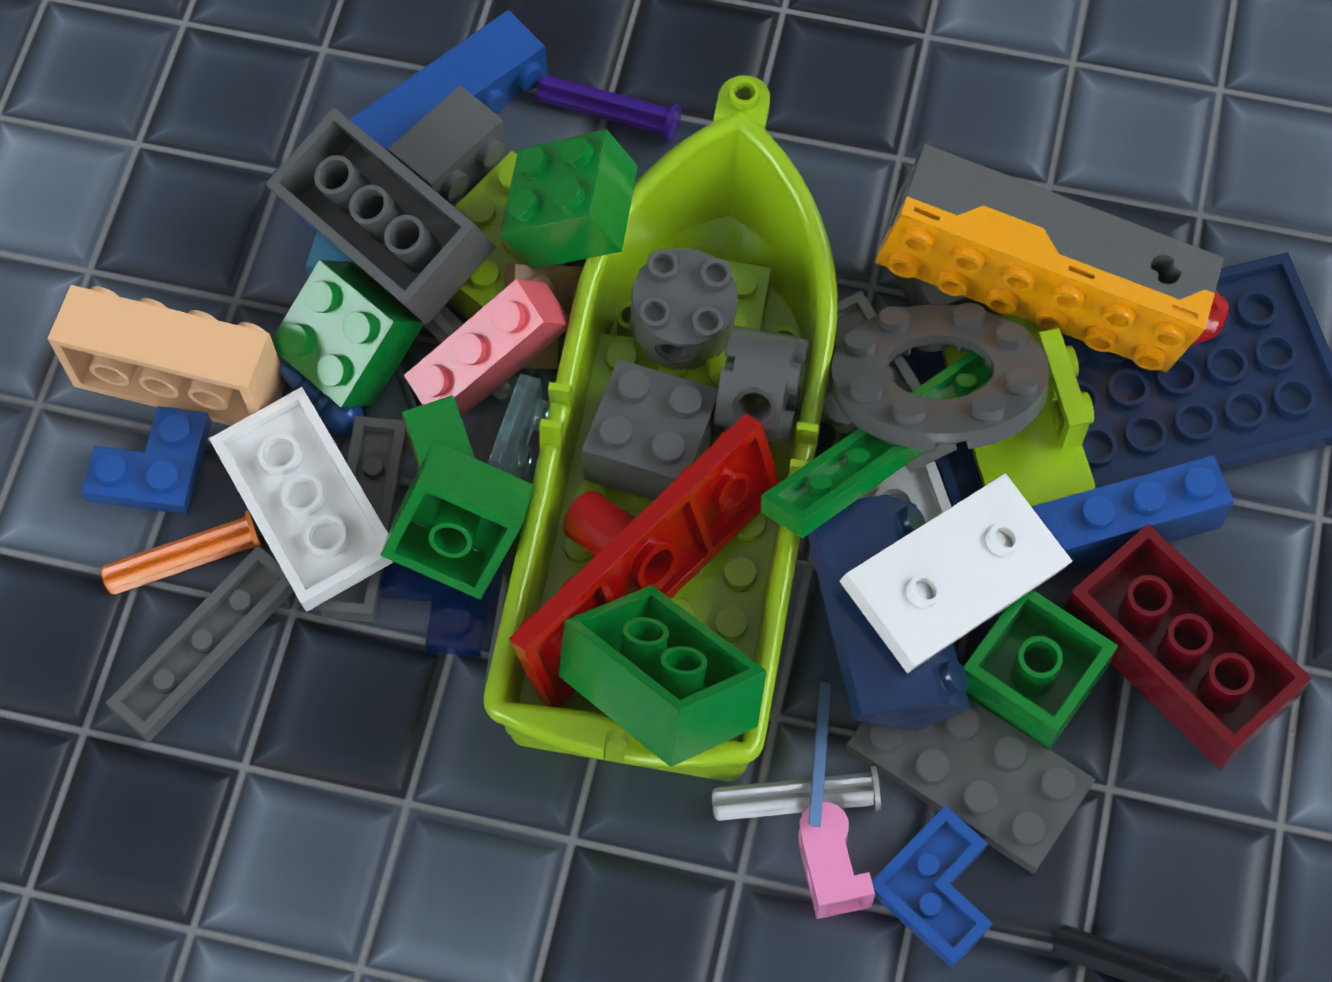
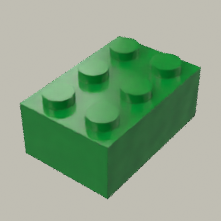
(661, 674)

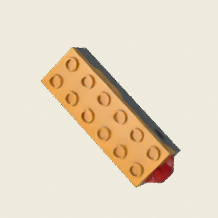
(1052, 261)

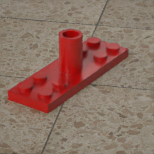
(656, 548)

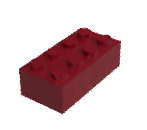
(1187, 646)

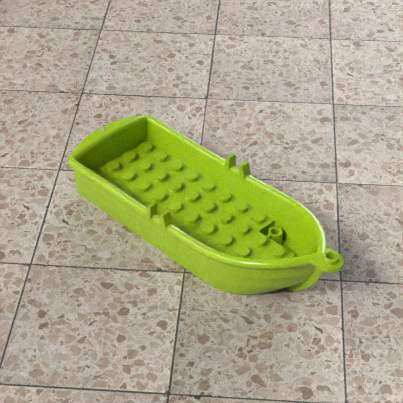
(747, 204)

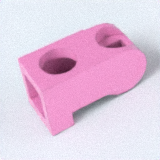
(828, 865)

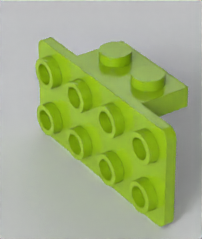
(1048, 454)

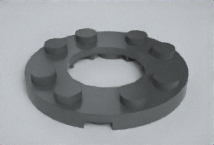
(908, 420)

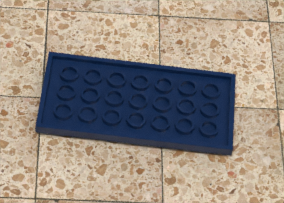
(1240, 396)

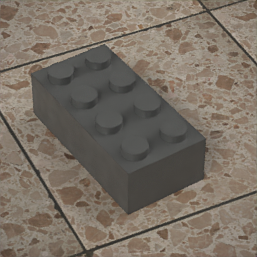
(381, 215)

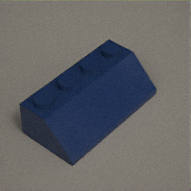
(872, 676)

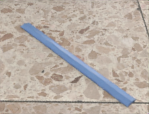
(819, 759)

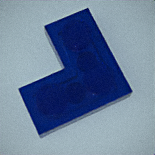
(455, 617)

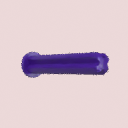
(610, 106)

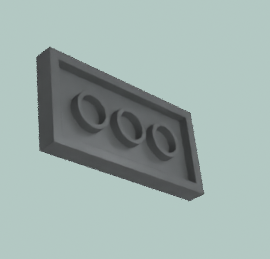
(985, 773)

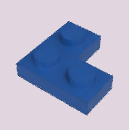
(160, 476)
(921, 892)

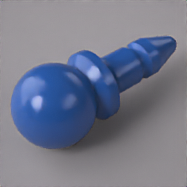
(336, 419)

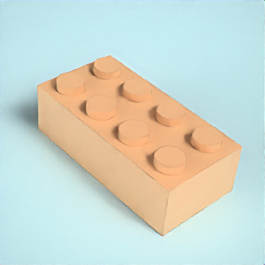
(165, 355)

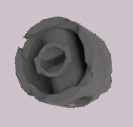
(683, 307)
(761, 381)

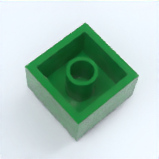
(569, 199)
(346, 333)
(457, 520)
(1037, 667)

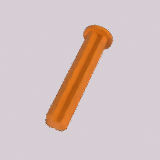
(182, 554)

